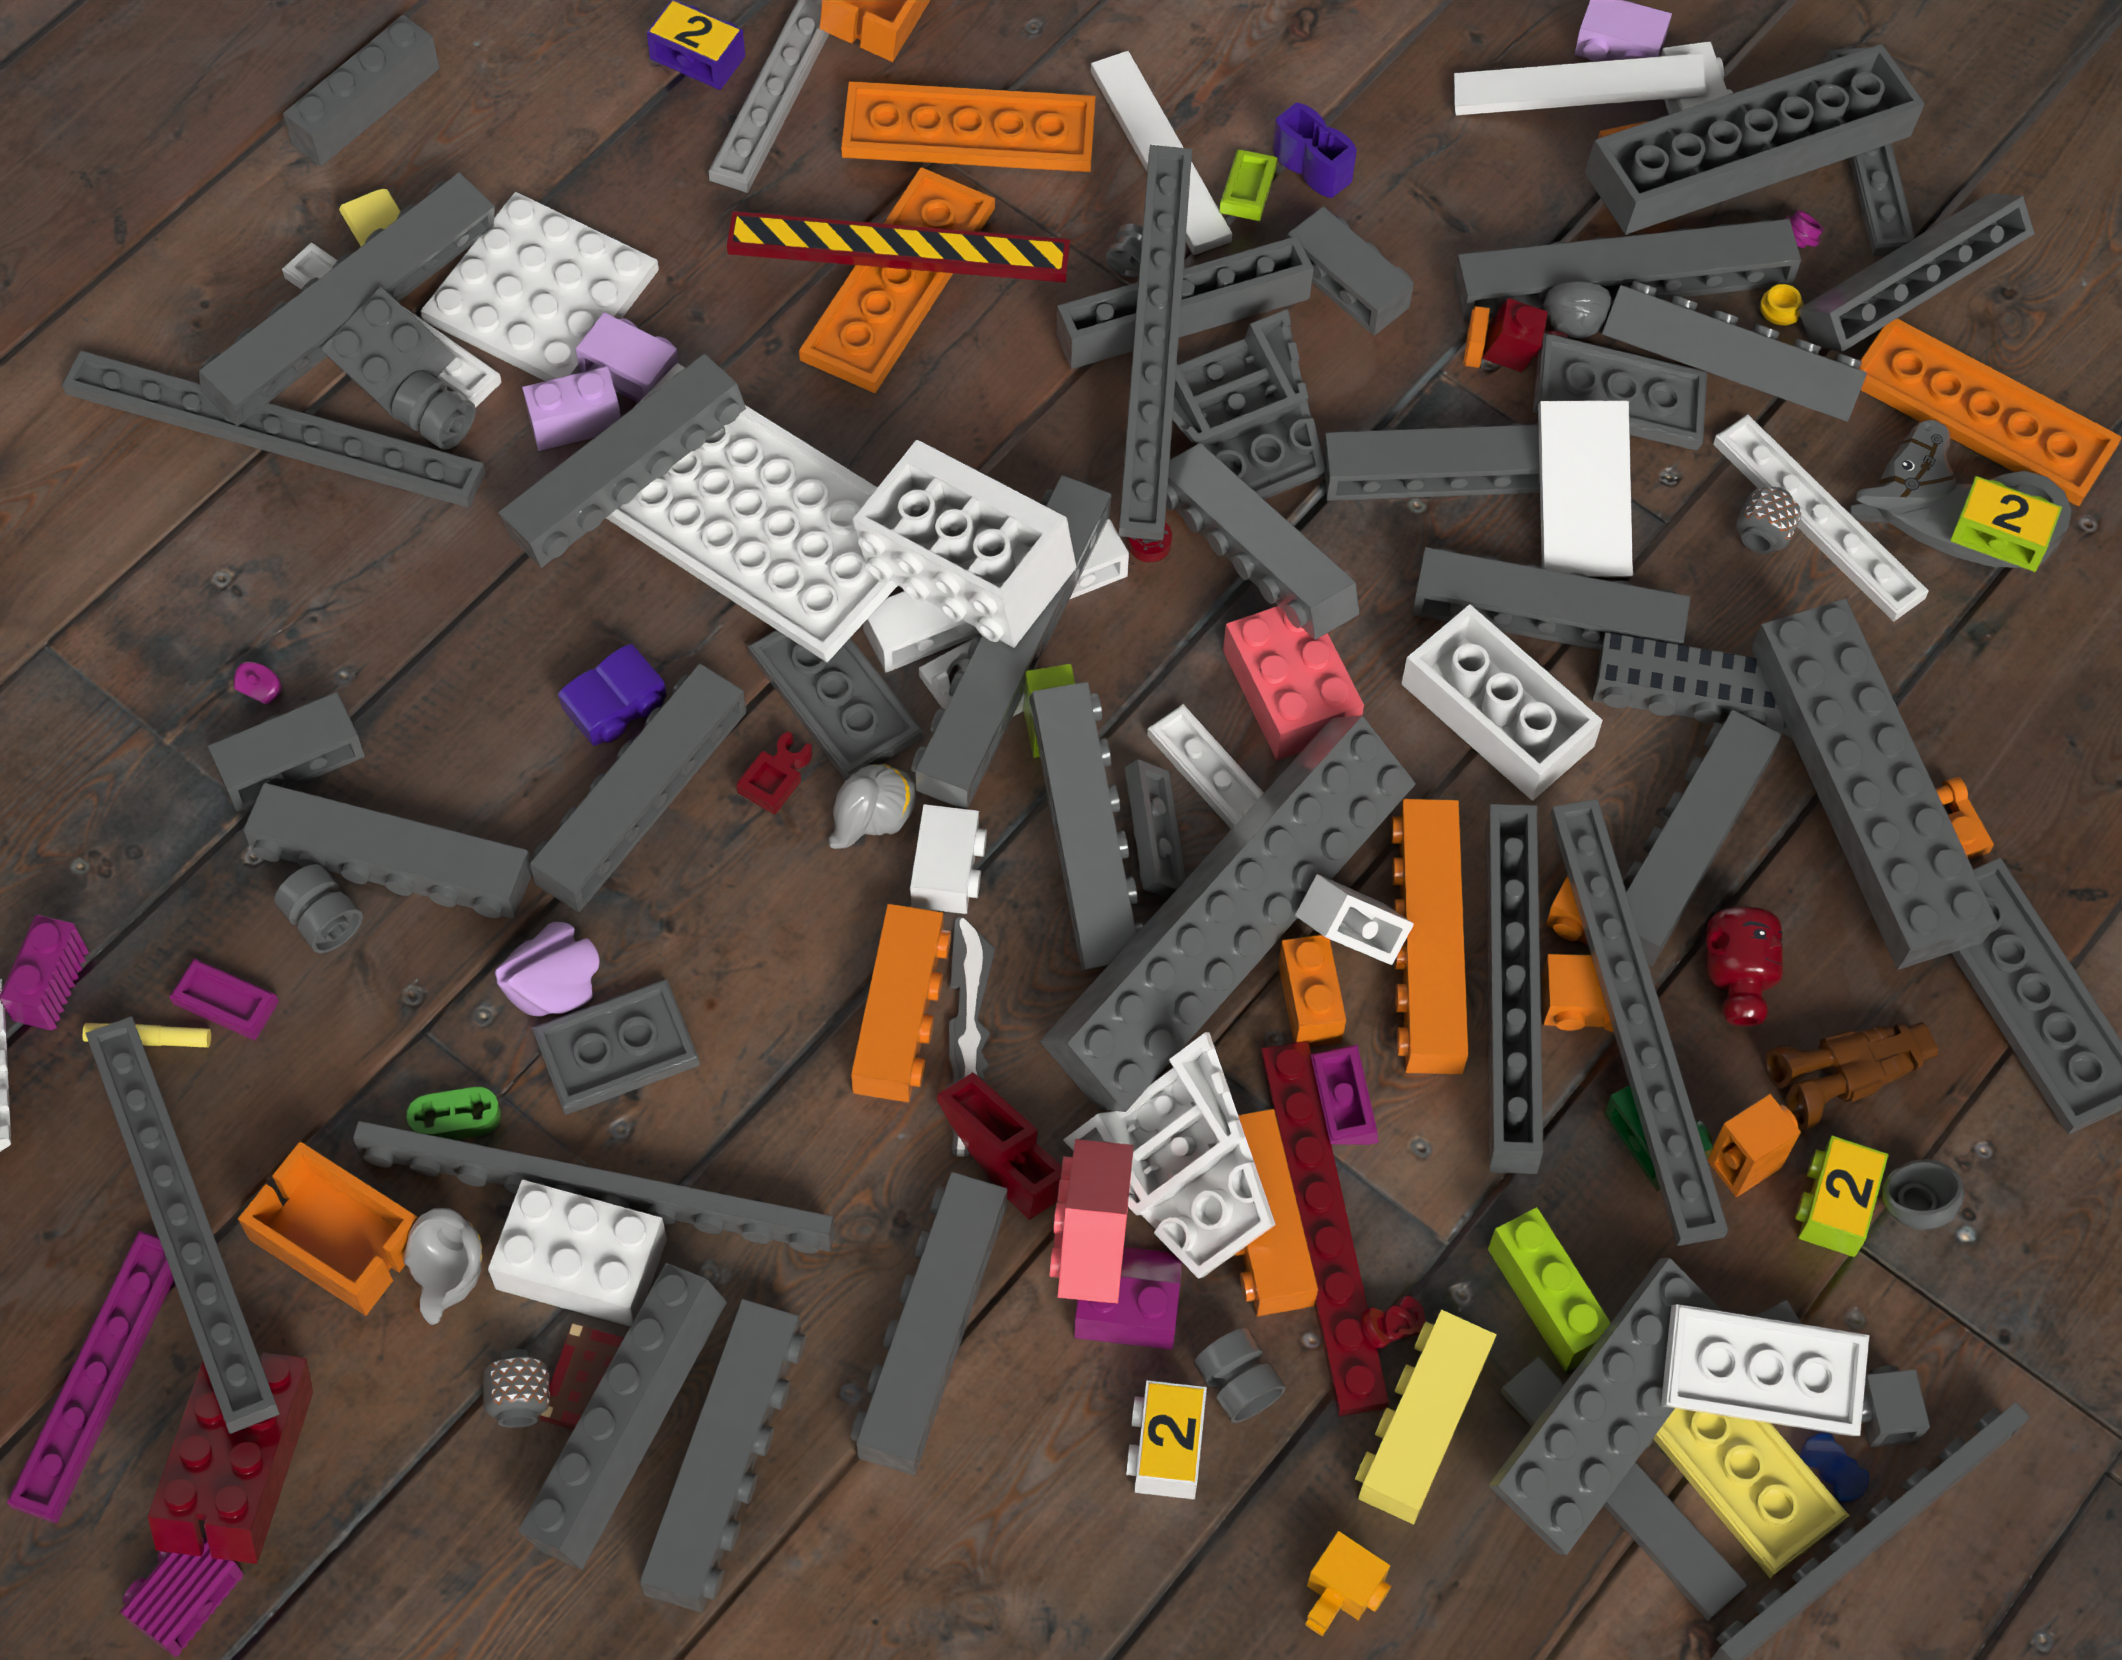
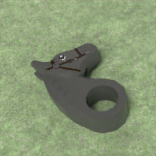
(1925, 500)

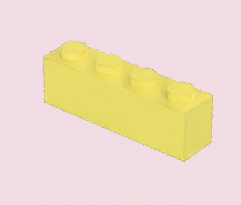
(1426, 1417)

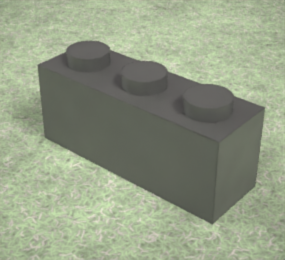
(1353, 271)
(287, 749)

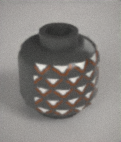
(1768, 520)
(516, 1389)

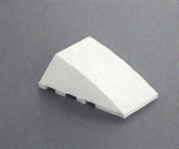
(1189, 1161)

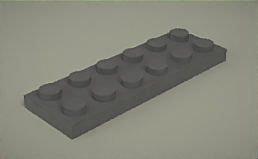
(2043, 1007)
(1599, 1416)

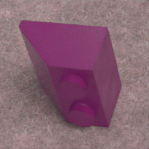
(1144, 1307)

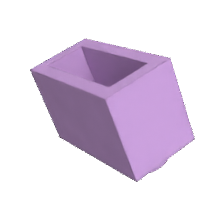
(1621, 31)
(632, 356)
(571, 408)

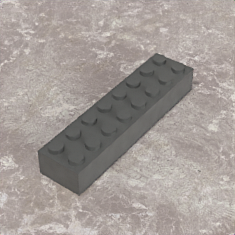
(1753, 138)
(1873, 784)

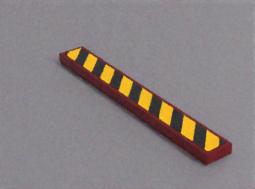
(898, 246)

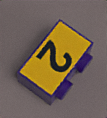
(696, 44)

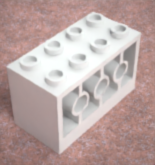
(965, 543)

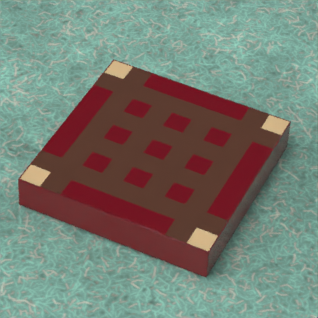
(578, 1373)

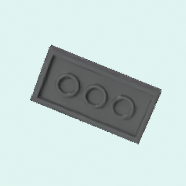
(1662, 396)
(838, 701)

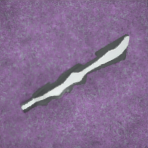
(967, 1036)

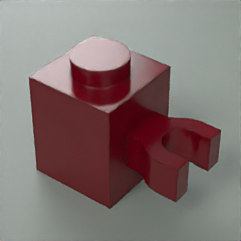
(1516, 335)

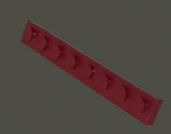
(1311, 1163)

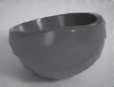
(1577, 308)
(1923, 1194)

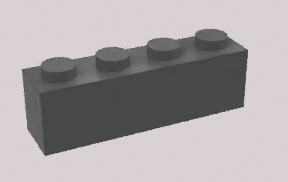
(361, 90)

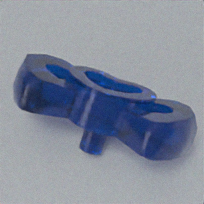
(1835, 1466)

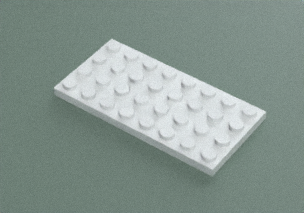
(765, 529)

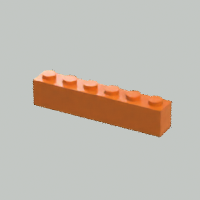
(1433, 952)

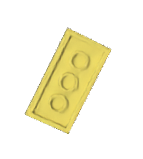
(1752, 1484)

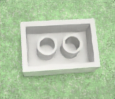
(578, 1253)

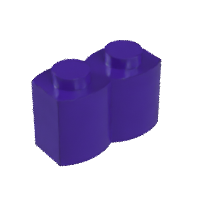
(1314, 150)
(612, 695)

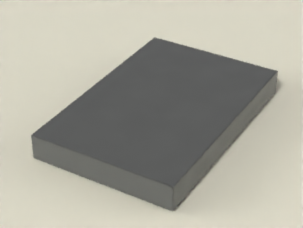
(616, 1046)

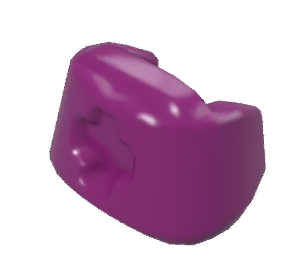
(257, 682)

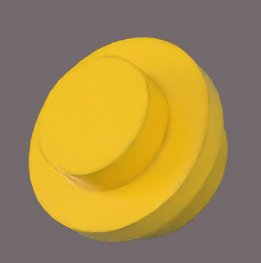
(1781, 305)

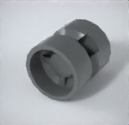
(433, 410)
(318, 908)
(1242, 1380)

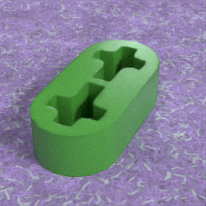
(454, 1113)

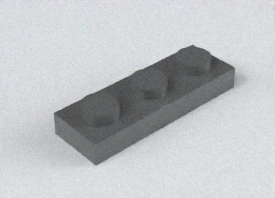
(1155, 828)

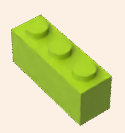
(1549, 1287)

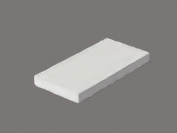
(1585, 488)
(1765, 1370)

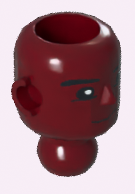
(1745, 960)

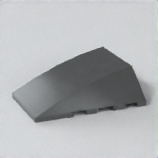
(1252, 408)

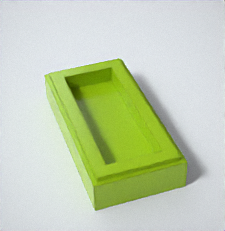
(1248, 185)

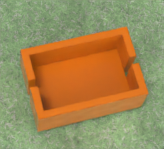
(877, 23)
(330, 1228)

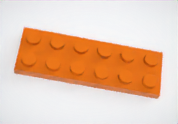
(968, 126)
(884, 306)
(1986, 409)

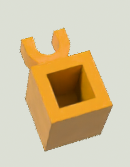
(1346, 1580)

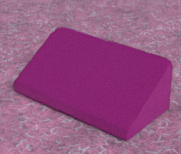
(1345, 1096)

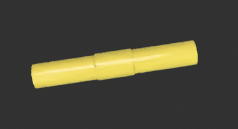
(162, 1035)

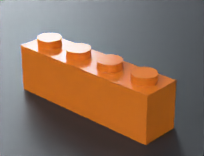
(899, 1003)
(1277, 1262)

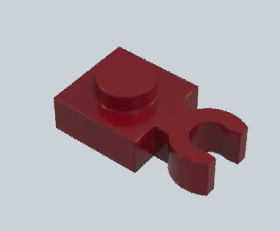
(774, 778)

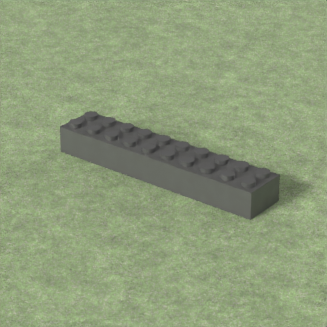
(1227, 914)

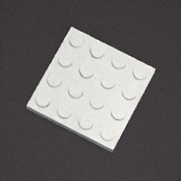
(537, 288)

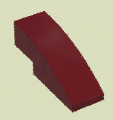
(1002, 1144)

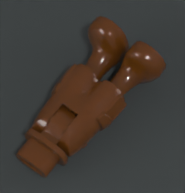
(1857, 1063)

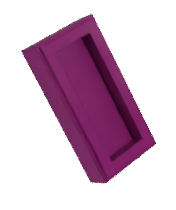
(224, 999)

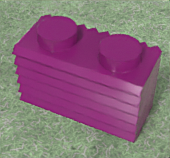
(43, 973)
(179, 1597)

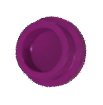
(1805, 229)

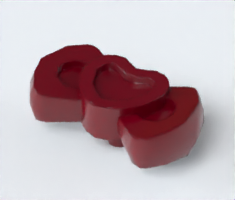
(1393, 1323)

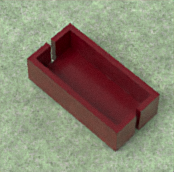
(227, 1476)

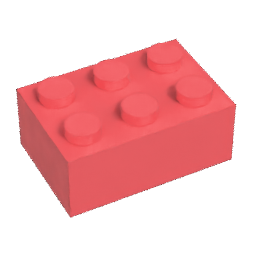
(1288, 679)
(1092, 1221)

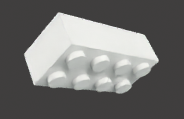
(1501, 702)

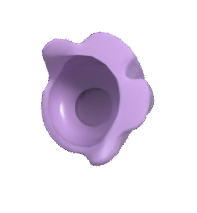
(549, 972)

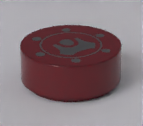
(1151, 550)

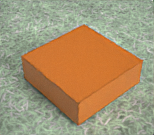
(1476, 337)

